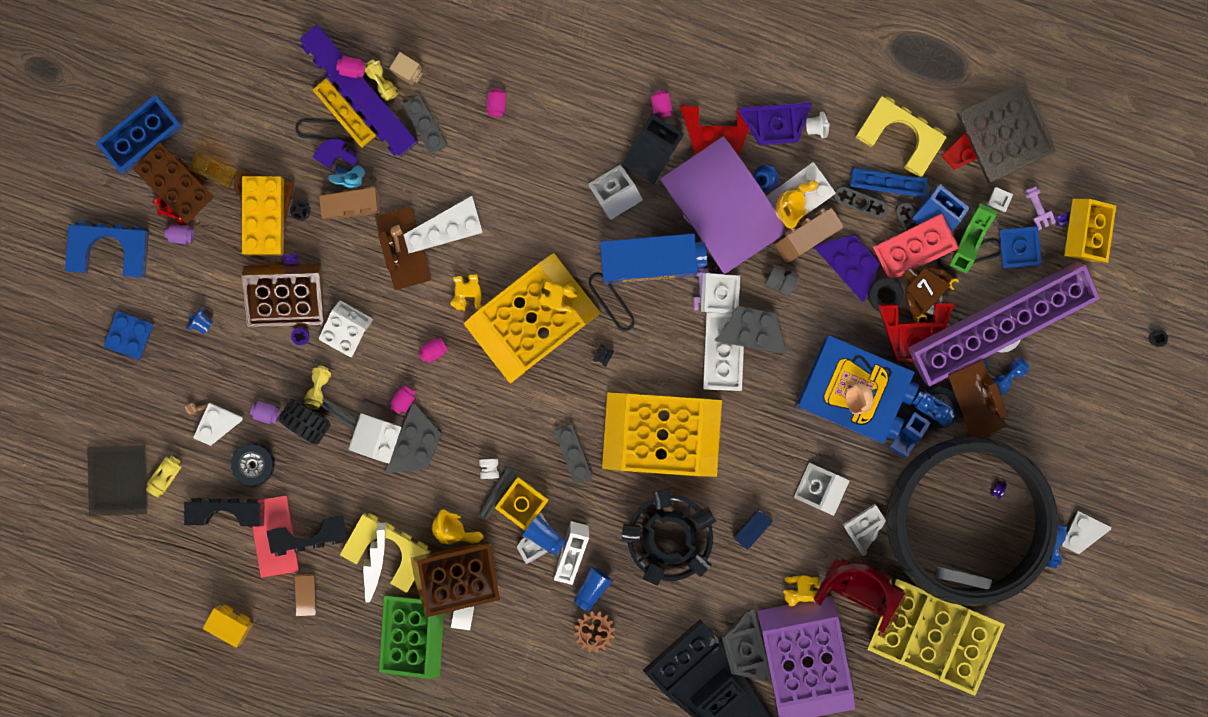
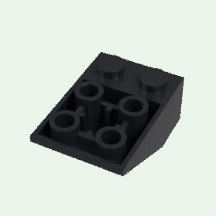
(652, 149)

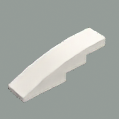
(373, 566)

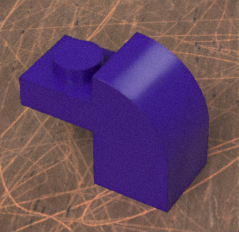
(332, 149)

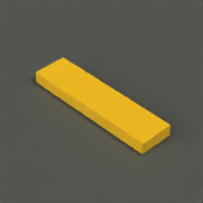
(344, 112)

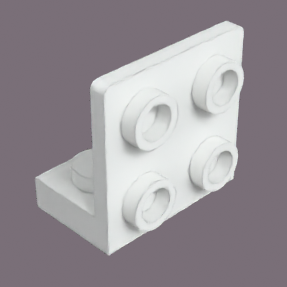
(345, 328)

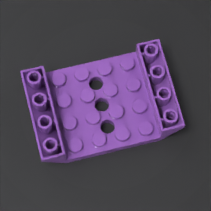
(799, 633)

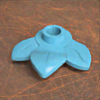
(350, 179)

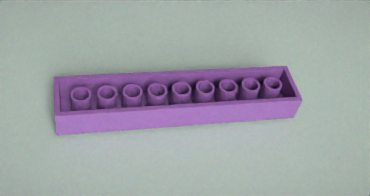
(1004, 323)

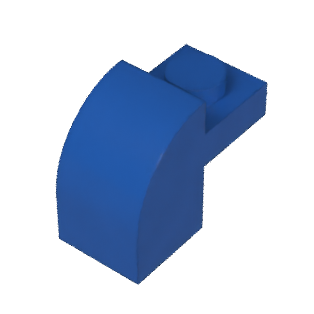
(909, 434)

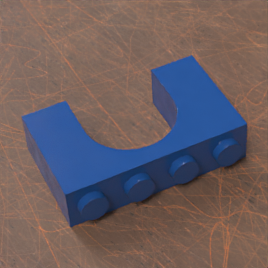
(83, 237)

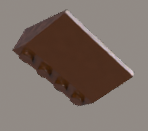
(283, 295)
(455, 578)

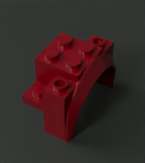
(866, 588)

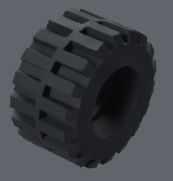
(304, 421)

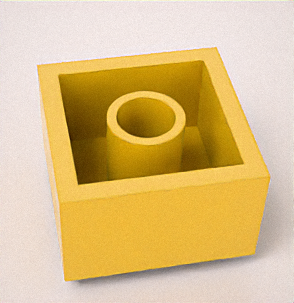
(521, 503)
(228, 625)

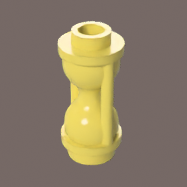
(385, 88)
(315, 396)
(157, 484)

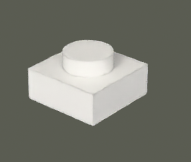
(999, 199)

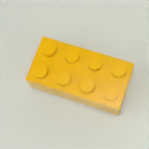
(262, 215)

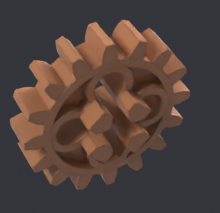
(585, 636)

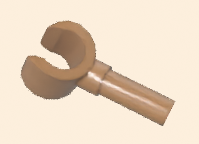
(395, 232)
(192, 409)

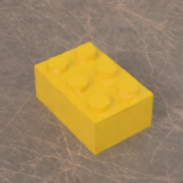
(1090, 230)

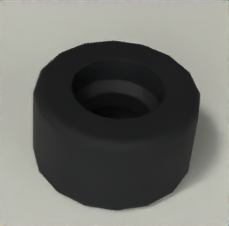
(887, 282)

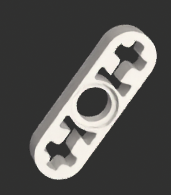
(963, 578)

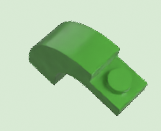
(972, 238)

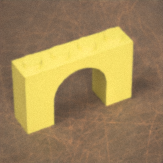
(928, 139)
(367, 531)

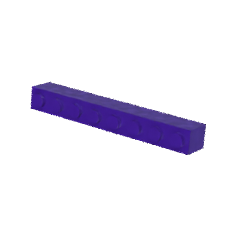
(360, 93)

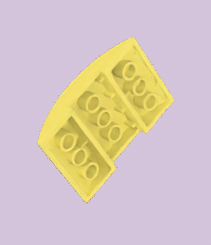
(939, 639)

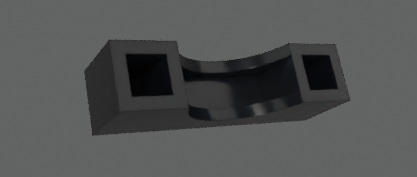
(247, 513)
(331, 530)

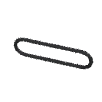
(320, 137)
(977, 260)
(619, 299)

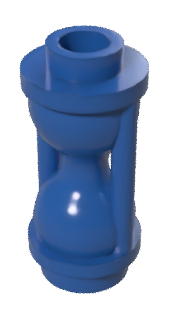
(1016, 369)
(925, 402)
(1056, 556)

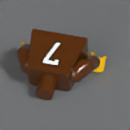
(925, 289)

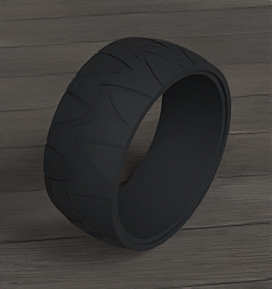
(1045, 527)

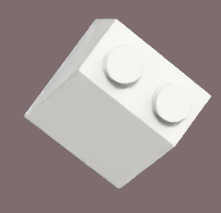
(615, 192)
(374, 438)
(821, 489)

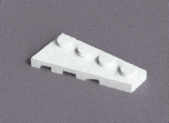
(451, 225)

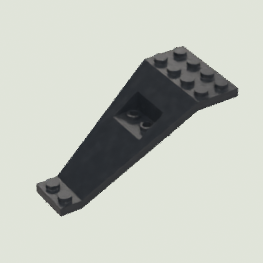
(698, 676)

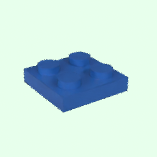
(1020, 247)
(128, 335)

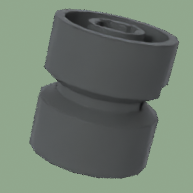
(782, 280)

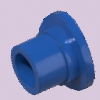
(766, 177)
(199, 321)

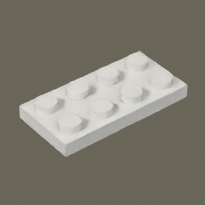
(722, 361)

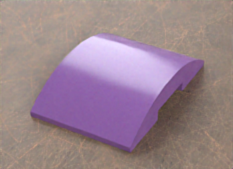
(724, 205)

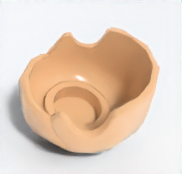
(859, 399)

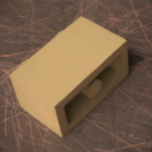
(406, 69)

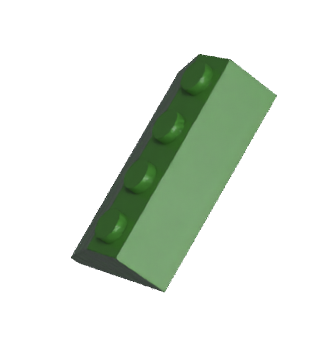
(410, 639)

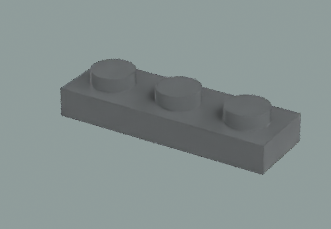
(425, 125)
(573, 454)

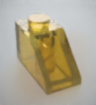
(213, 169)

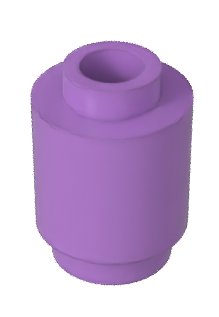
(179, 233)
(265, 412)

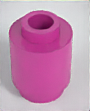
(351, 67)
(496, 103)
(661, 104)
(432, 350)
(402, 399)

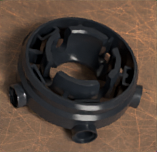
(699, 562)

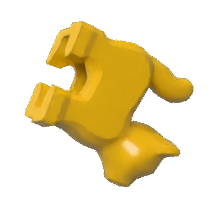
(465, 290)
(557, 291)
(804, 589)

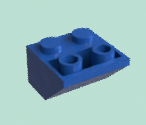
(943, 202)

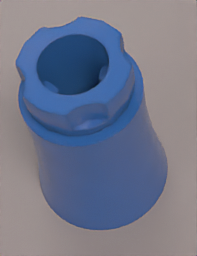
(544, 536)
(592, 588)

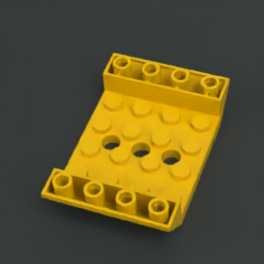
(509, 337)
(633, 438)

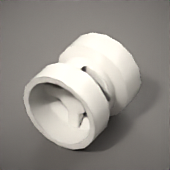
(489, 468)

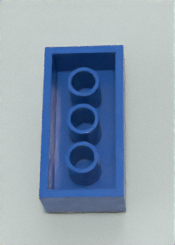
(139, 134)

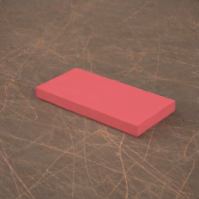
(916, 246)
(275, 516)

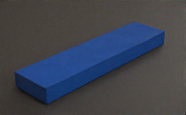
(889, 182)

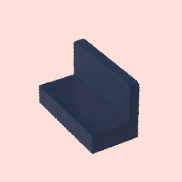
(752, 529)

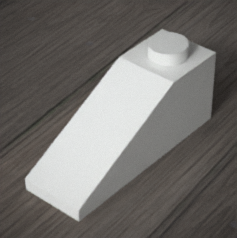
(572, 552)

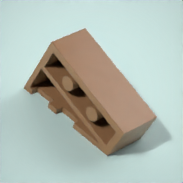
(350, 203)
(808, 235)

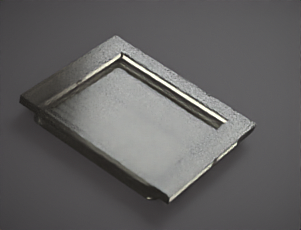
(117, 480)

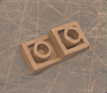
(305, 595)

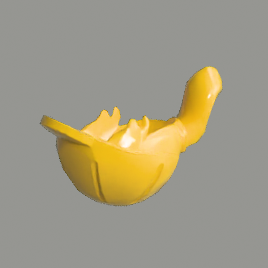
(791, 204)
(450, 530)

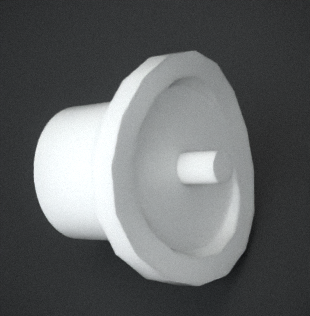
(818, 125)

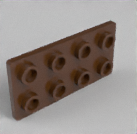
(174, 182)
(404, 268)
(978, 399)

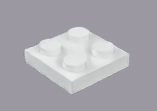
(720, 293)

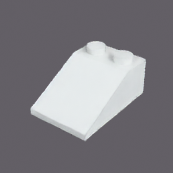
(812, 198)

